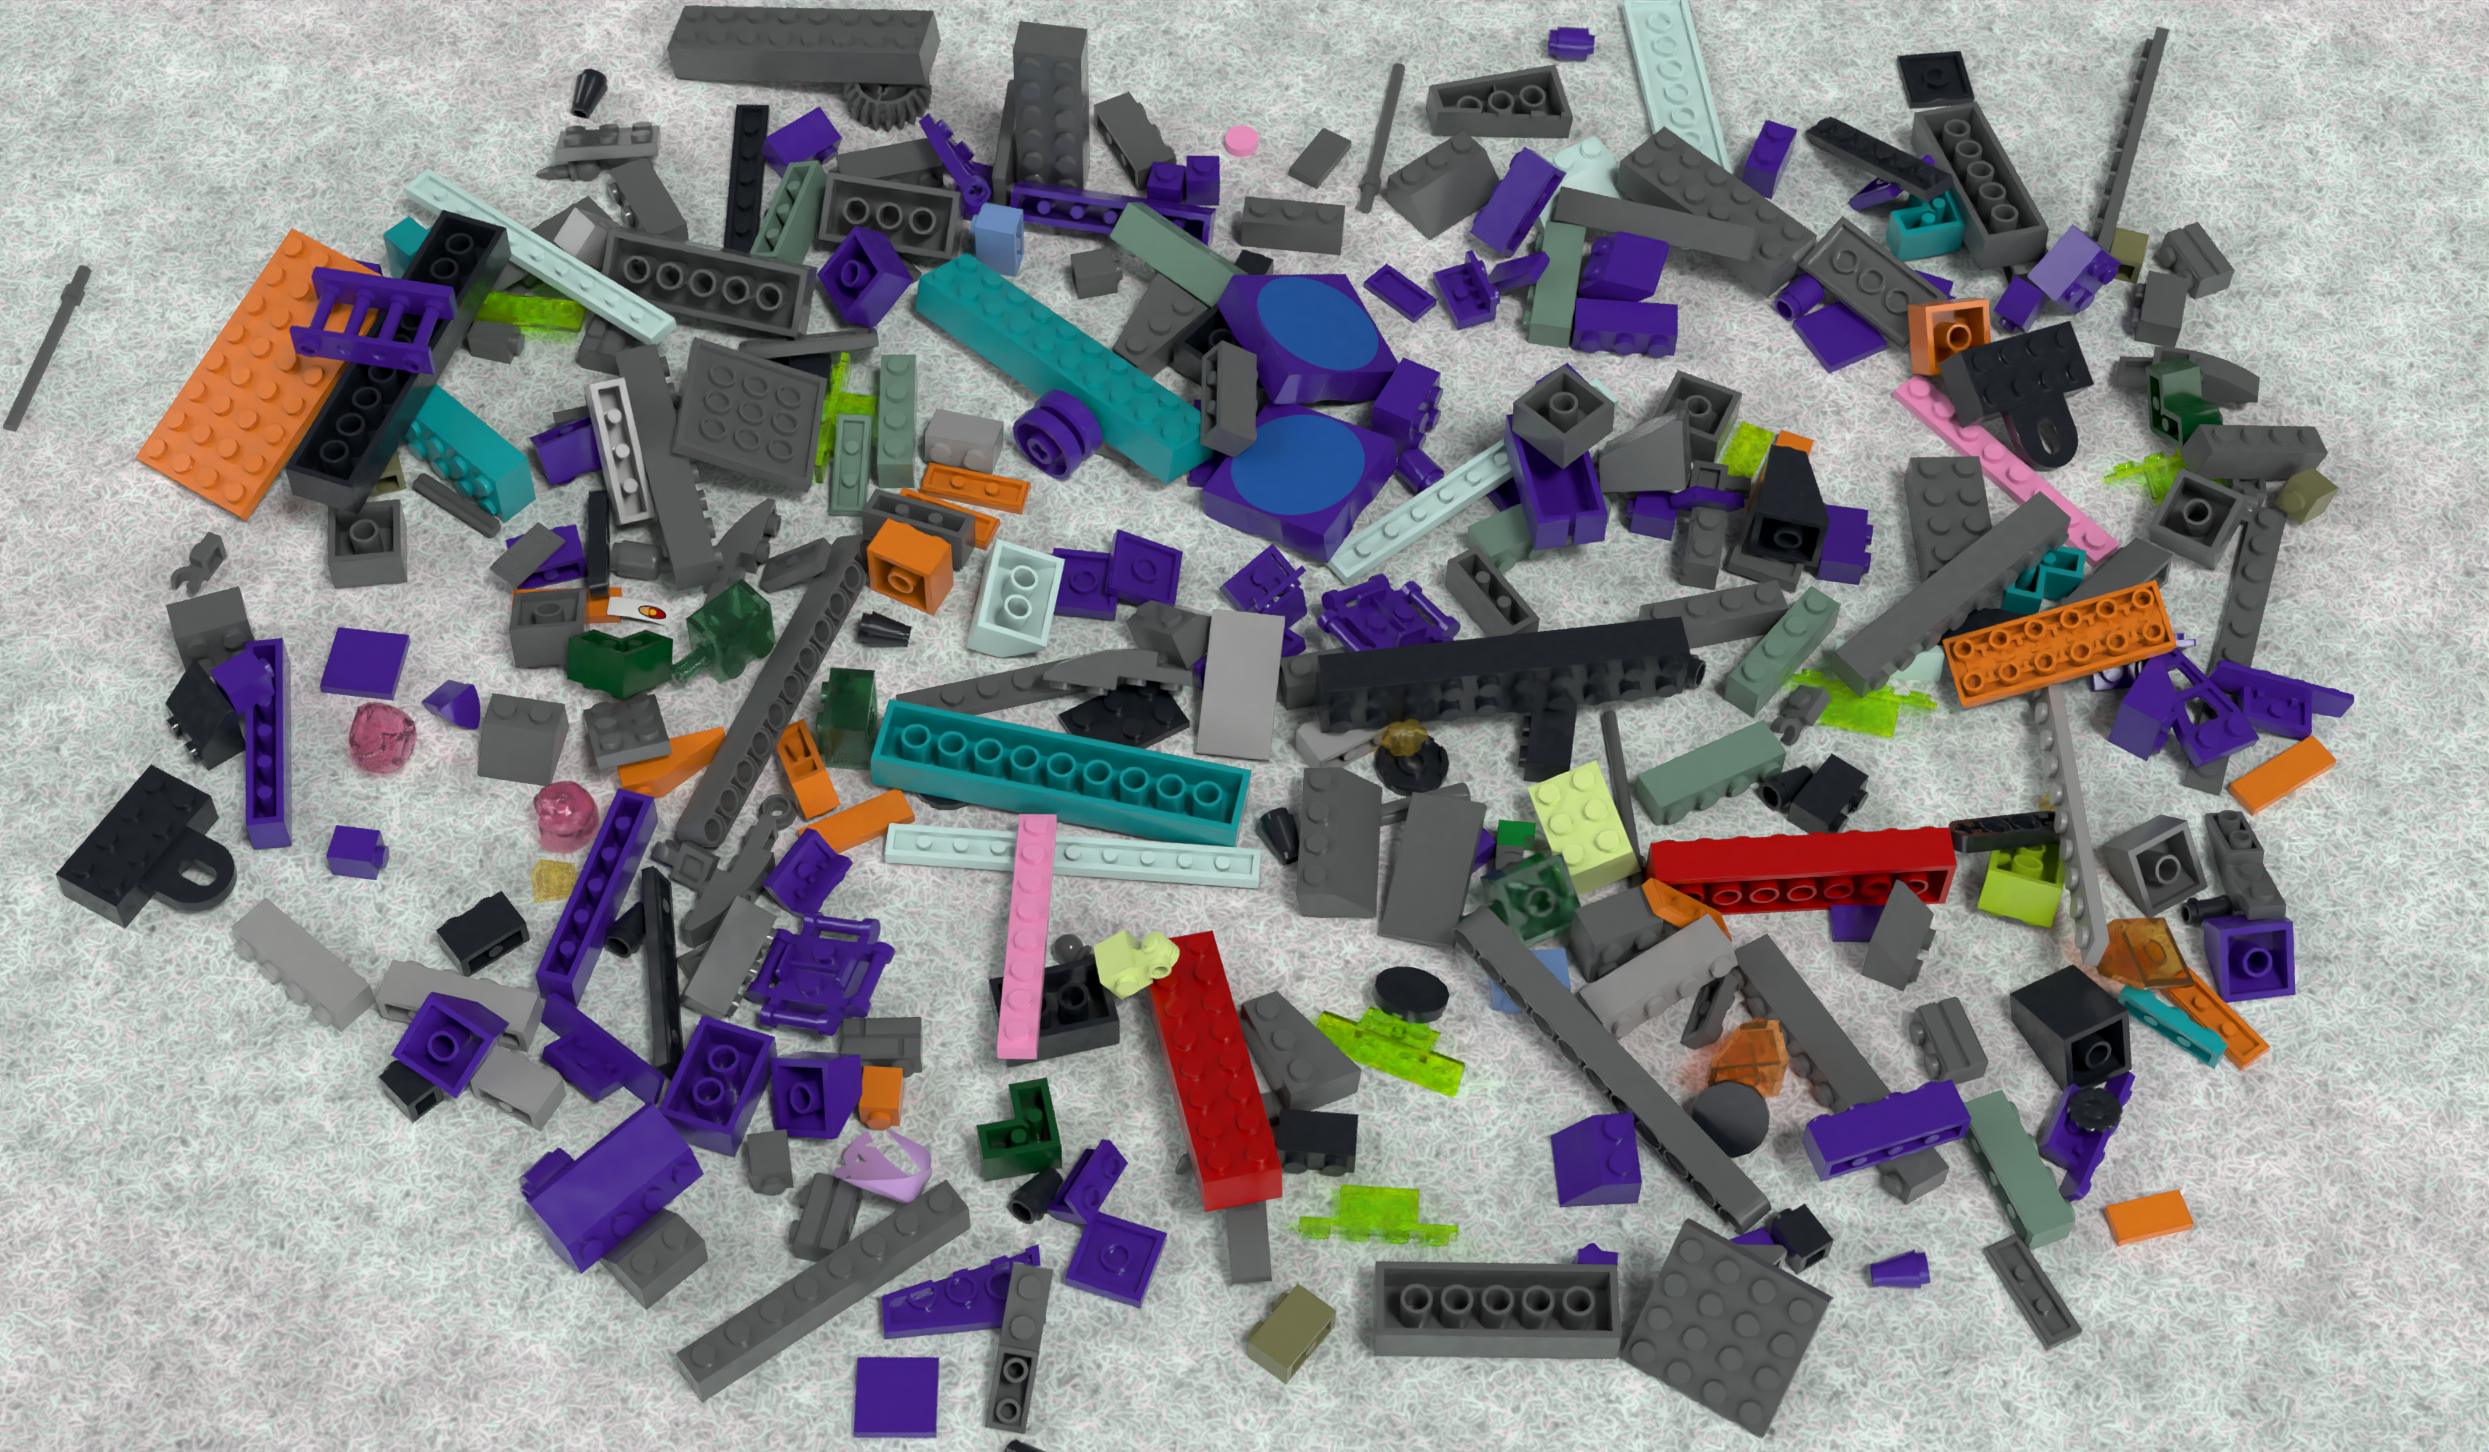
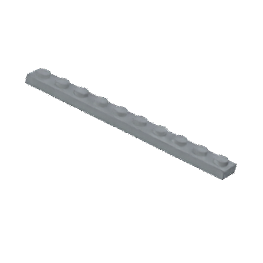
(2071, 824)

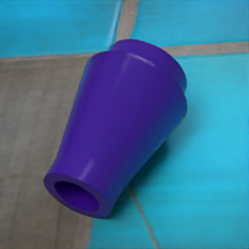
(1902, 1270)

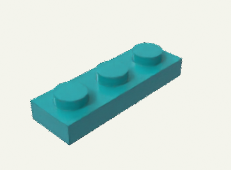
(2173, 1025)

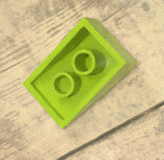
(2024, 884)

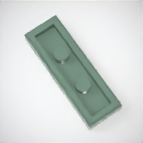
(851, 465)

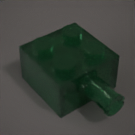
(727, 635)
(848, 718)
(1533, 897)

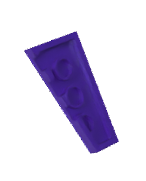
(955, 1304)

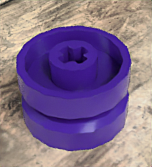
(1057, 434)

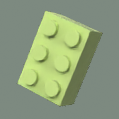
(1585, 827)

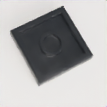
(1935, 79)

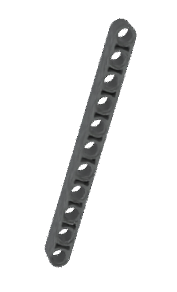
(776, 695)
(1611, 1070)

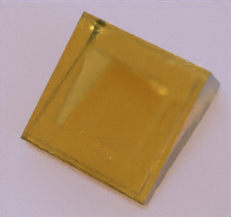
(552, 880)

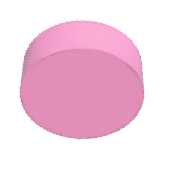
(1241, 141)

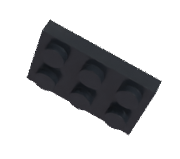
(1127, 716)

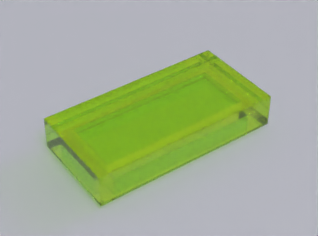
(1747, 450)

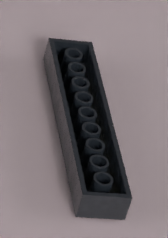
(376, 404)
(1501, 674)

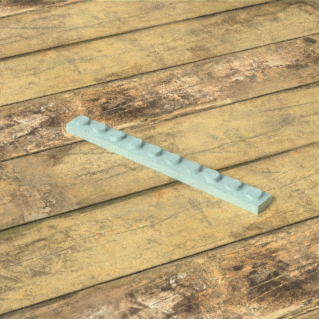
(549, 262)
(1428, 509)
(1077, 856)

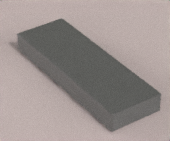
(2032, 1291)

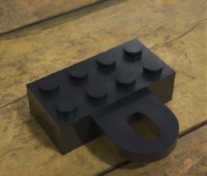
(2024, 384)
(146, 848)

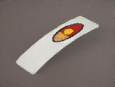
(639, 609)

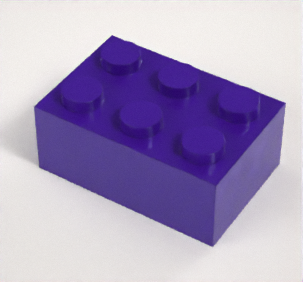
(719, 1085)

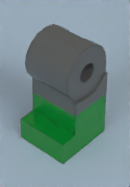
(1512, 840)

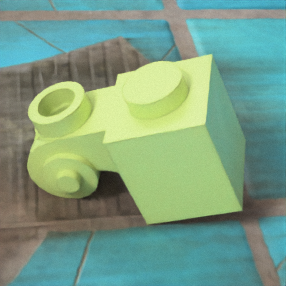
(1130, 965)

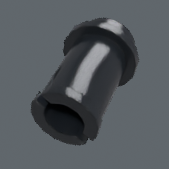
(2196, 910)

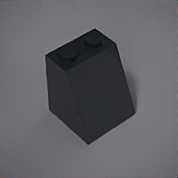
(1789, 510)
(2074, 1028)

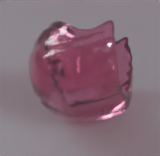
(381, 738)
(566, 817)

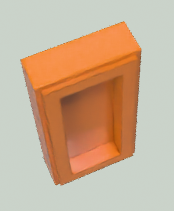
(2148, 1217)

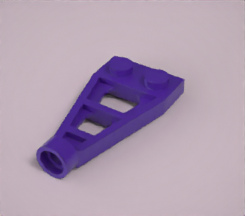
(957, 159)
(2214, 738)

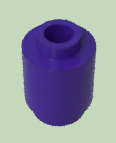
(1570, 43)
(1799, 297)
(1418, 469)
(544, 1170)

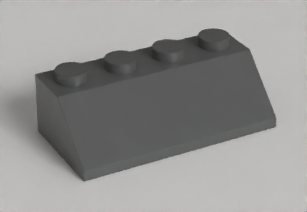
(1338, 844)

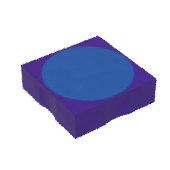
(1308, 337)
(1301, 479)

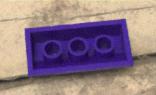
(614, 1188)

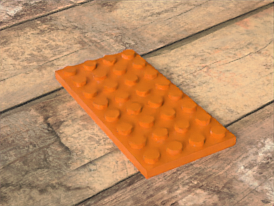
(251, 389)

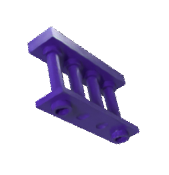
(381, 293)

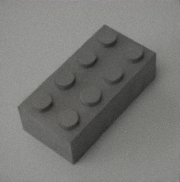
(911, 216)
(1945, 508)

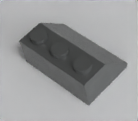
(1443, 185)

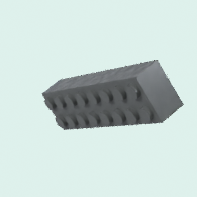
(804, 44)

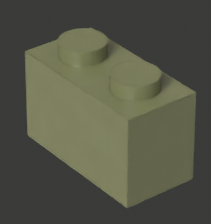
(1290, 1333)

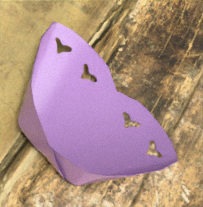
(880, 1175)

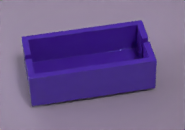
(1556, 500)

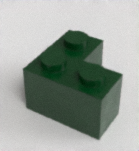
(2177, 400)
(620, 664)
(1027, 1140)

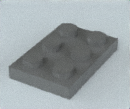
(608, 142)
(1762, 567)
(627, 731)

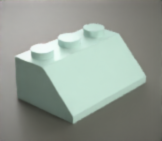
(1588, 169)
(1015, 601)

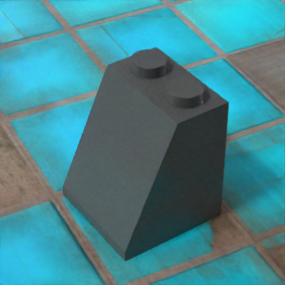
(1648, 456)

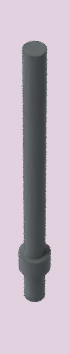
(1371, 181)
(70, 297)
(1622, 790)

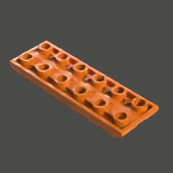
(2059, 644)

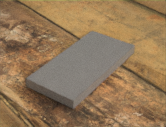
(1240, 685)

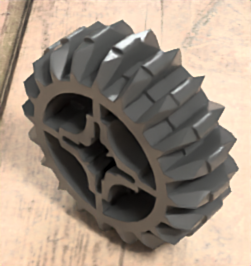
(887, 103)

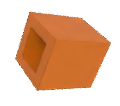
(881, 1097)

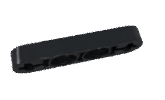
(599, 544)
(2004, 832)

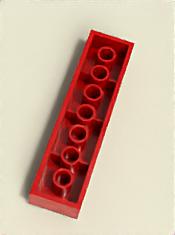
(1807, 869)
(1213, 1079)

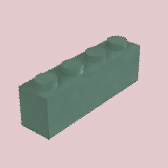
(793, 213)
(1173, 253)
(1557, 287)
(897, 421)
(1507, 537)
(1782, 651)
(1710, 773)
(2016, 1172)

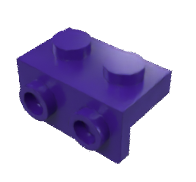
(1467, 292)
(1261, 581)
(806, 874)
(1088, 1184)

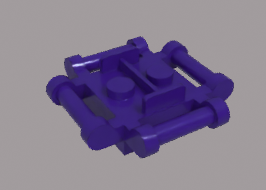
(1383, 616)
(820, 976)

